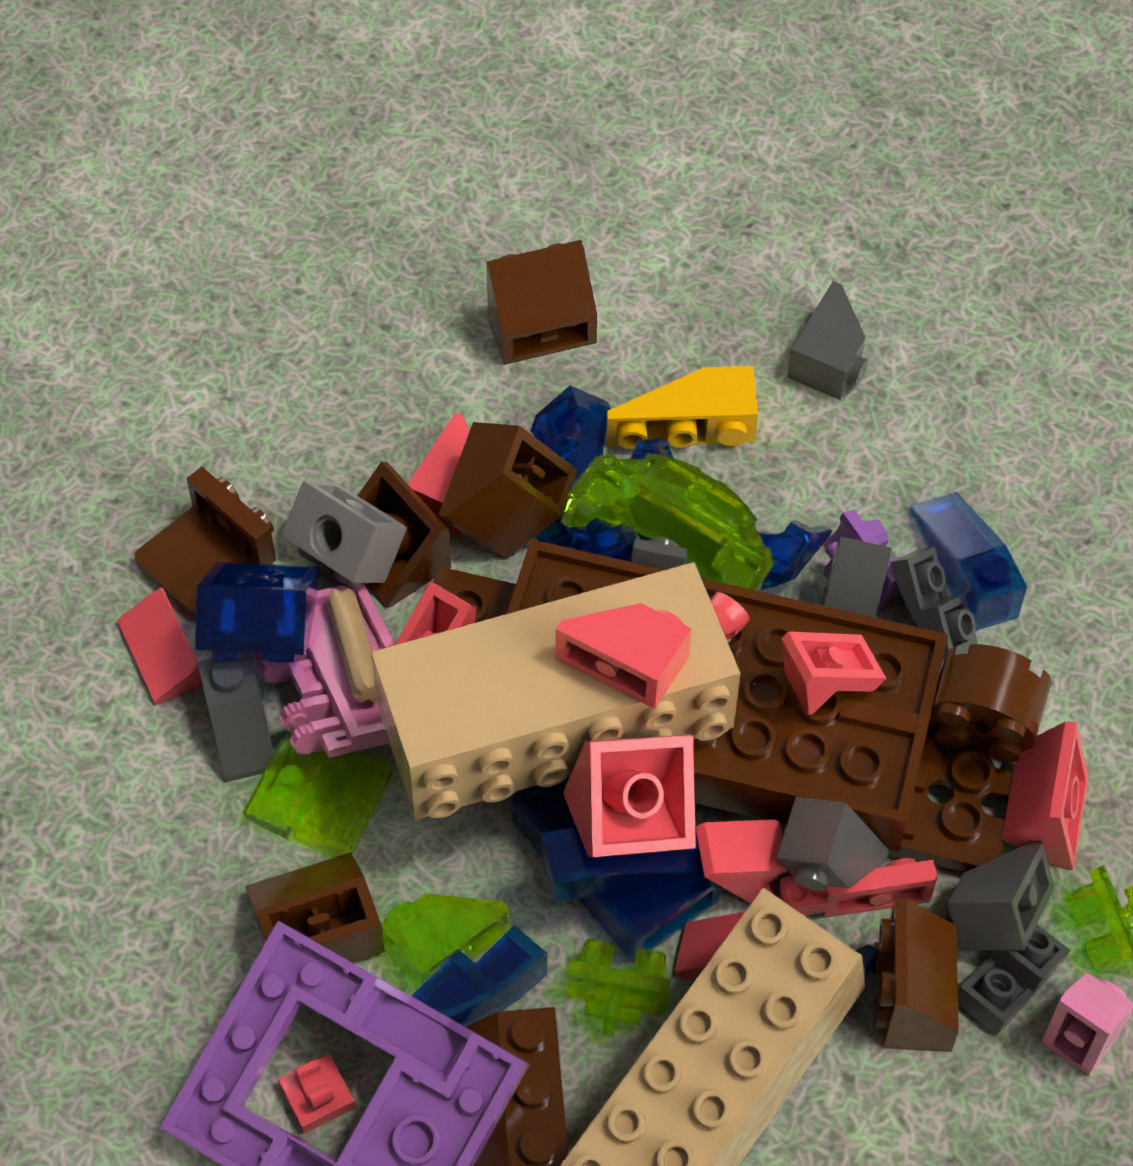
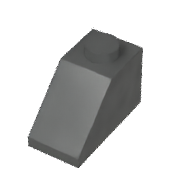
(830, 347)
(237, 716)
(828, 845)
(1001, 900)

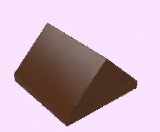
(425, 540)

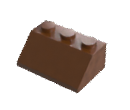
(534, 1120)

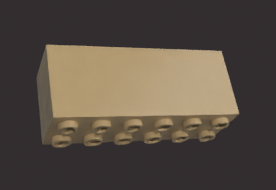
(499, 713)
(729, 1046)

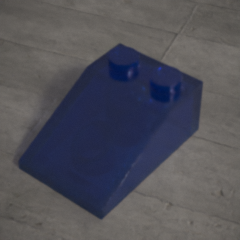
(256, 610)

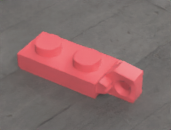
(875, 891)

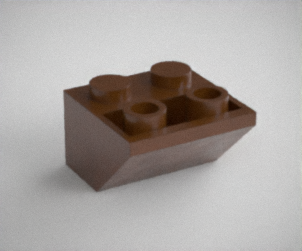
(541, 302)
(506, 487)
(324, 904)
(916, 980)

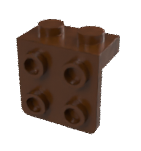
(209, 532)

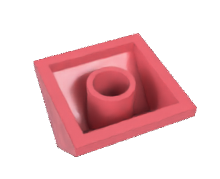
(634, 795)
(1049, 795)

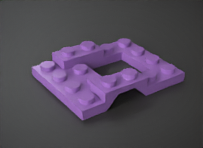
(427, 1111)

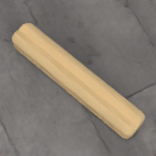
(353, 643)

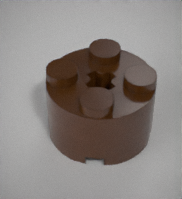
(989, 701)

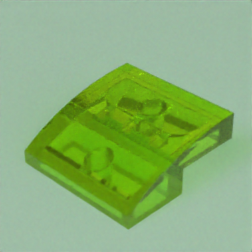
(318, 798)

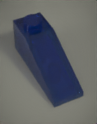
(972, 559)

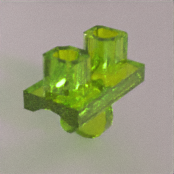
(1097, 902)
(618, 992)

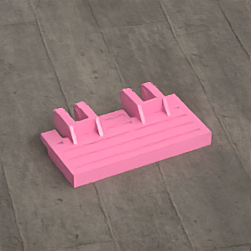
(328, 713)

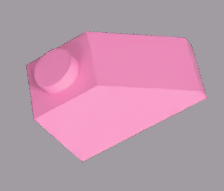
(1087, 1022)

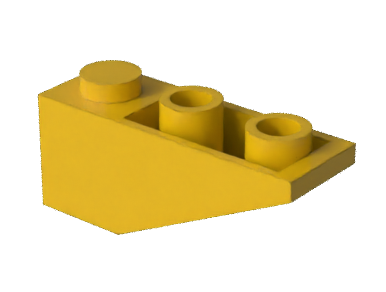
(694, 409)

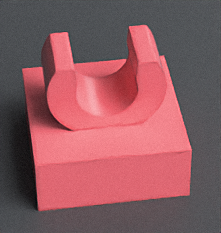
(316, 1093)

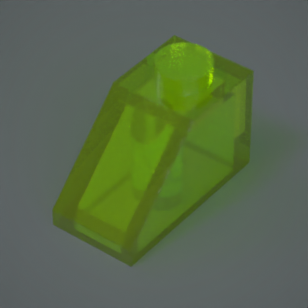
(435, 926)

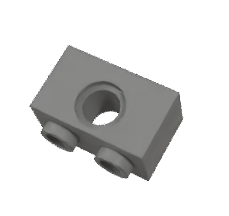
(343, 533)

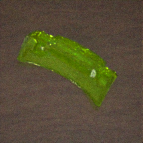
(678, 504)

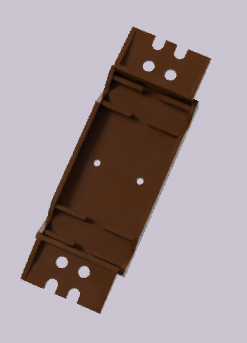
(854, 749)

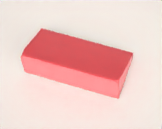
(160, 648)

